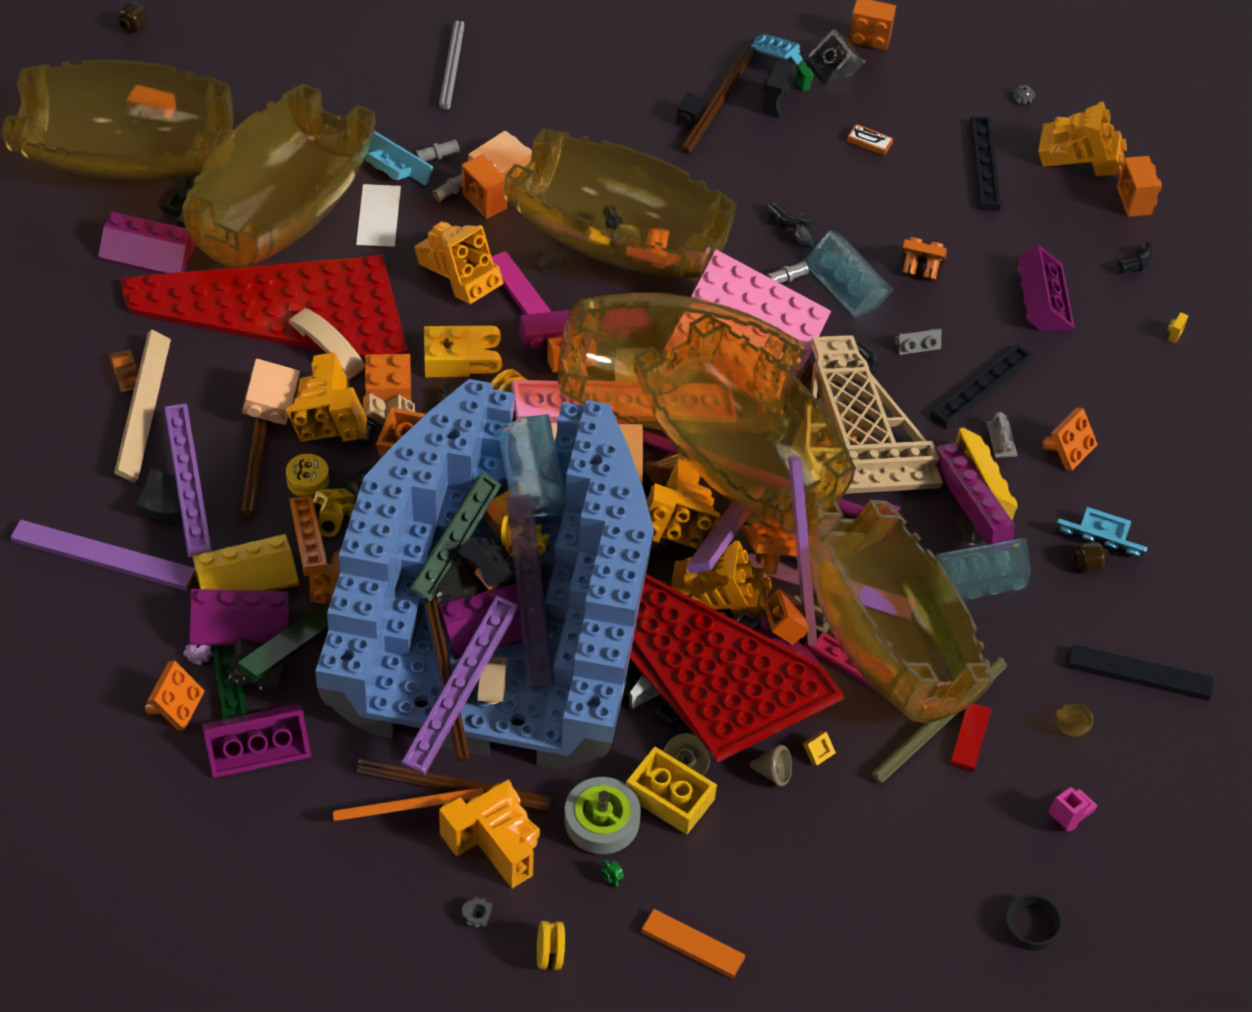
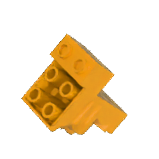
(1084, 139)
(462, 257)
(327, 404)
(682, 508)
(729, 584)
(497, 826)

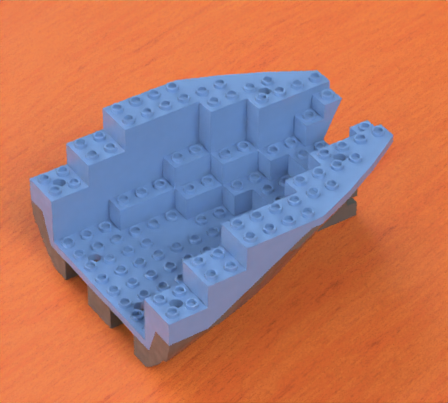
(594, 574)

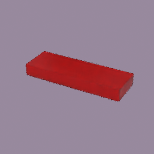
(970, 737)

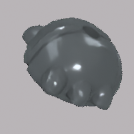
(1023, 94)
(802, 236)
(473, 908)

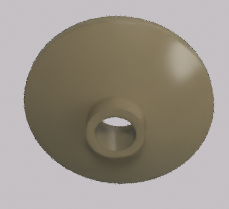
(686, 744)

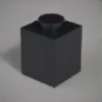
(690, 109)

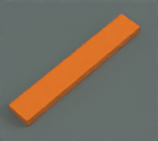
(308, 536)
(405, 804)

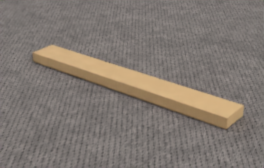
(142, 406)

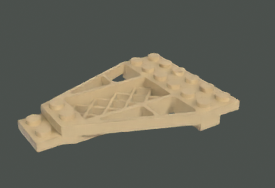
(878, 464)

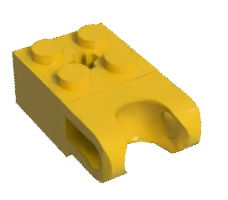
(461, 350)

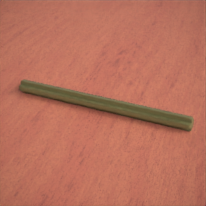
(921, 736)

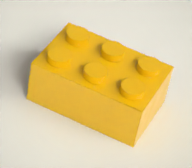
(672, 790)

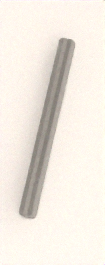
(451, 65)

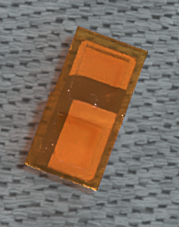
(124, 369)

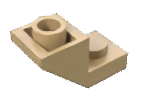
(378, 409)
(492, 681)

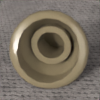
(774, 765)

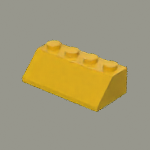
(988, 469)
(248, 566)

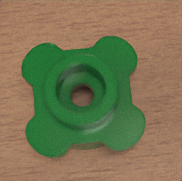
(612, 872)

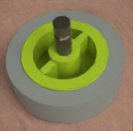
(602, 815)

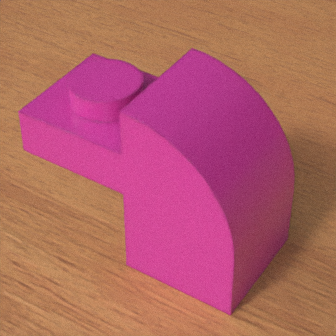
(1071, 808)

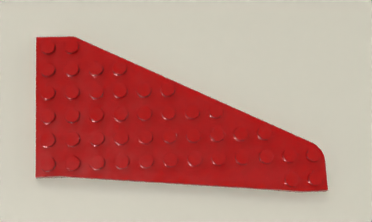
(261, 299)
(721, 674)

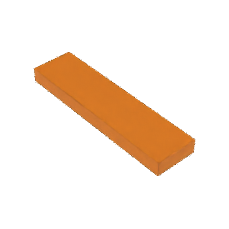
(693, 944)

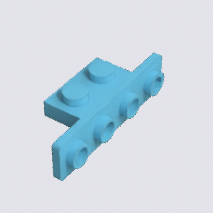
(778, 48)
(397, 161)
(1104, 528)

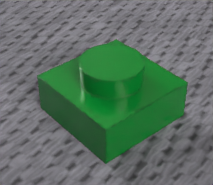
(803, 76)

